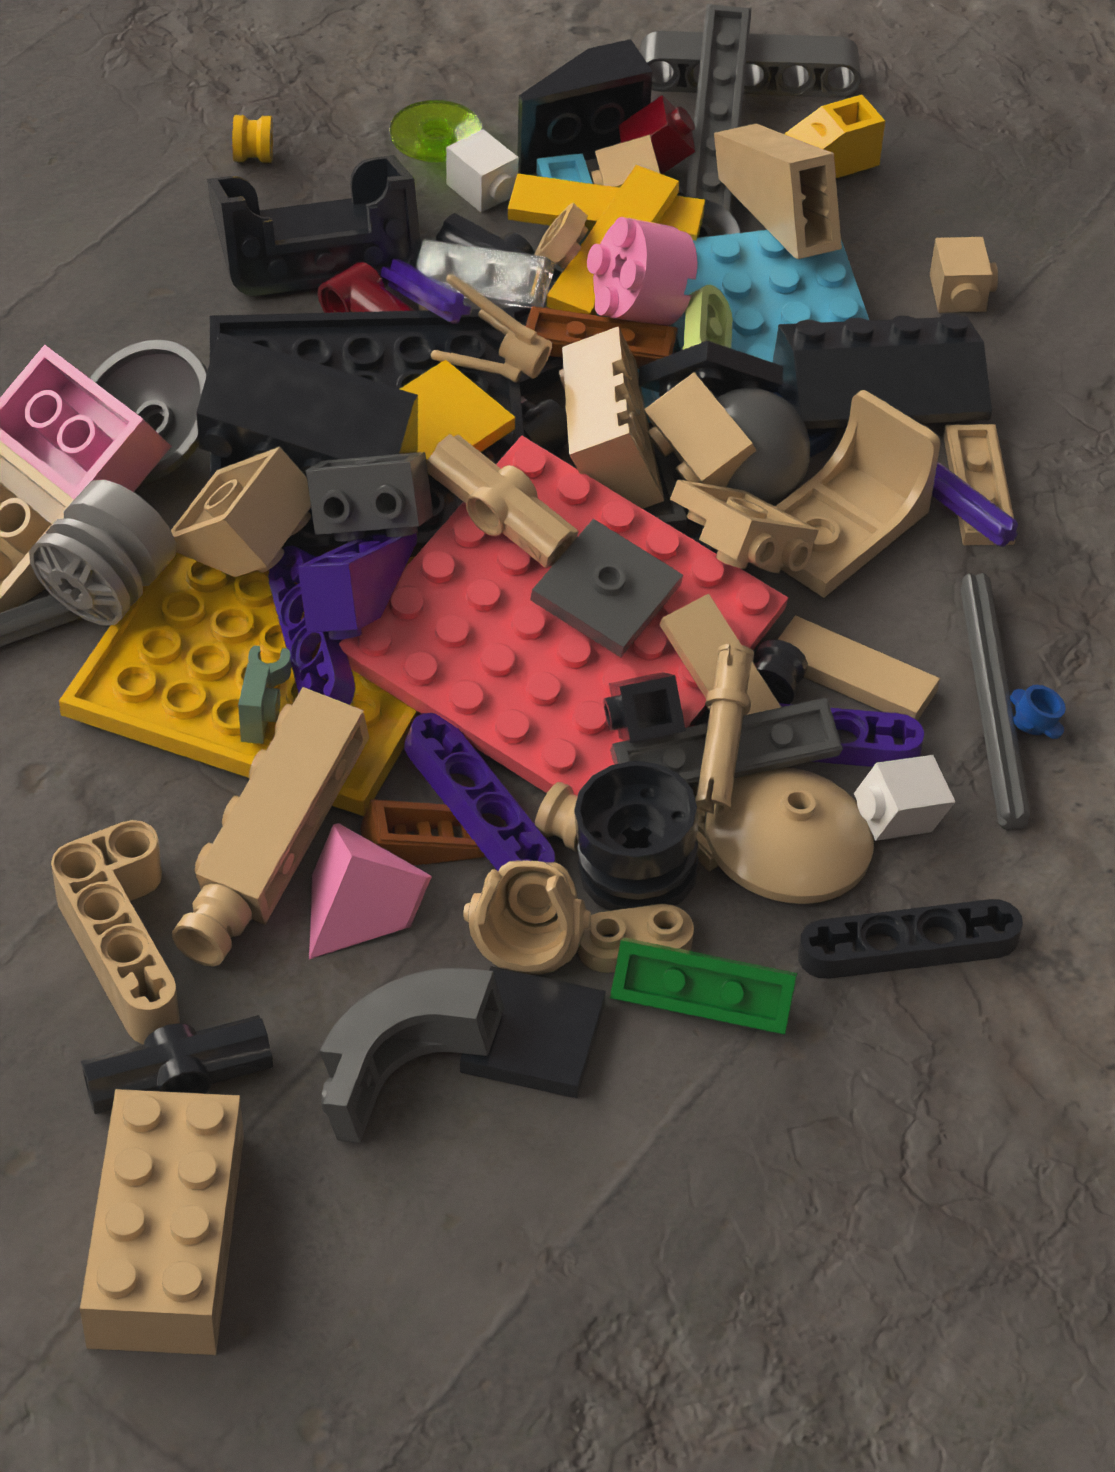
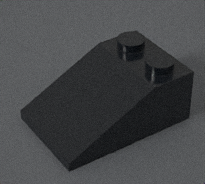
(582, 104)

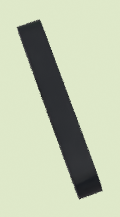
(907, 930)

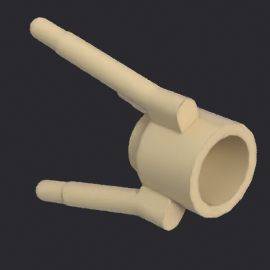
(521, 347)

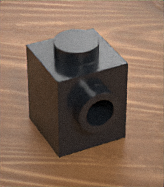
(644, 707)

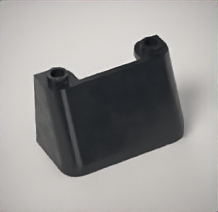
(316, 241)

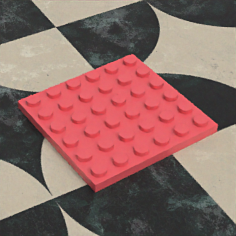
(512, 674)

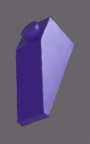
(352, 583)

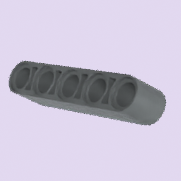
(773, 66)

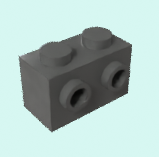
(370, 495)

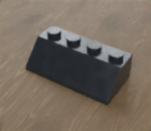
(916, 365)
(309, 410)

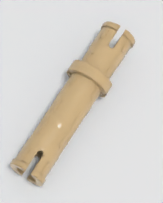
(727, 706)

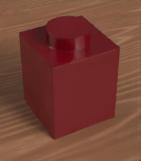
(668, 129)

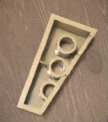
(609, 417)

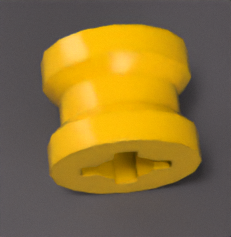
(252, 138)

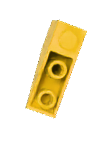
(847, 129)

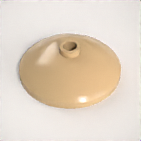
(791, 837)

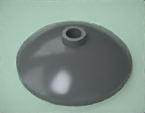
(164, 388)

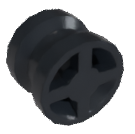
(781, 668)

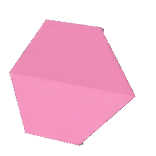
(360, 893)

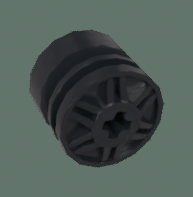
(637, 836)

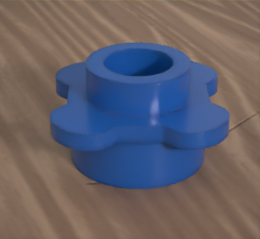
(1038, 711)

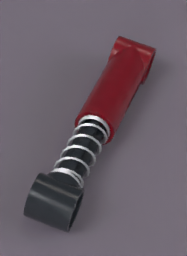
(364, 291)

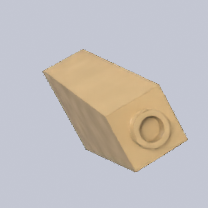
(783, 185)

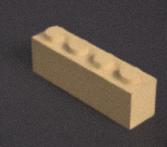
(284, 800)

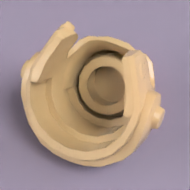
(528, 917)

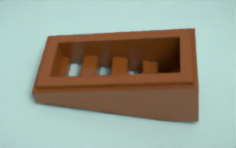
(389, 821)

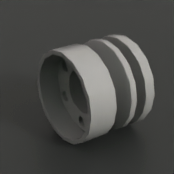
(103, 552)

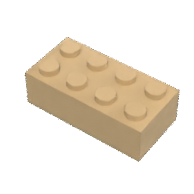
(163, 1223)

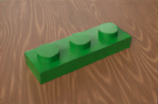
(703, 985)

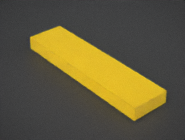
(641, 197)
(543, 200)

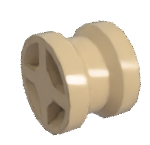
(557, 815)

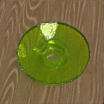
(431, 126)

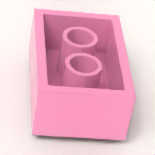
(75, 428)

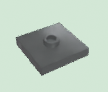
(606, 587)

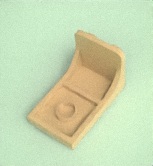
(865, 492)

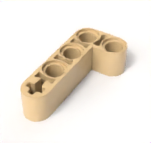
(94, 892)

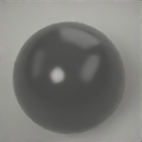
(779, 443)

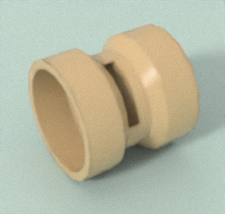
(215, 919)

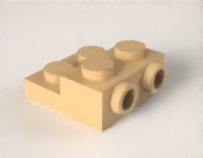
(746, 527)

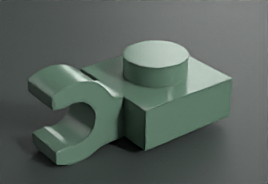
(258, 698)

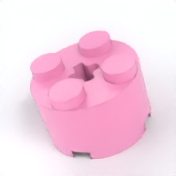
(642, 272)

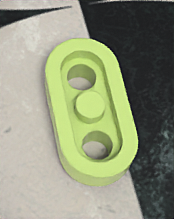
(708, 318)

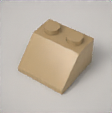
(698, 433)
(245, 514)

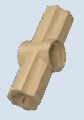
(501, 500)

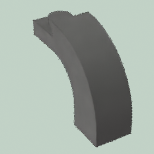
(400, 1022)

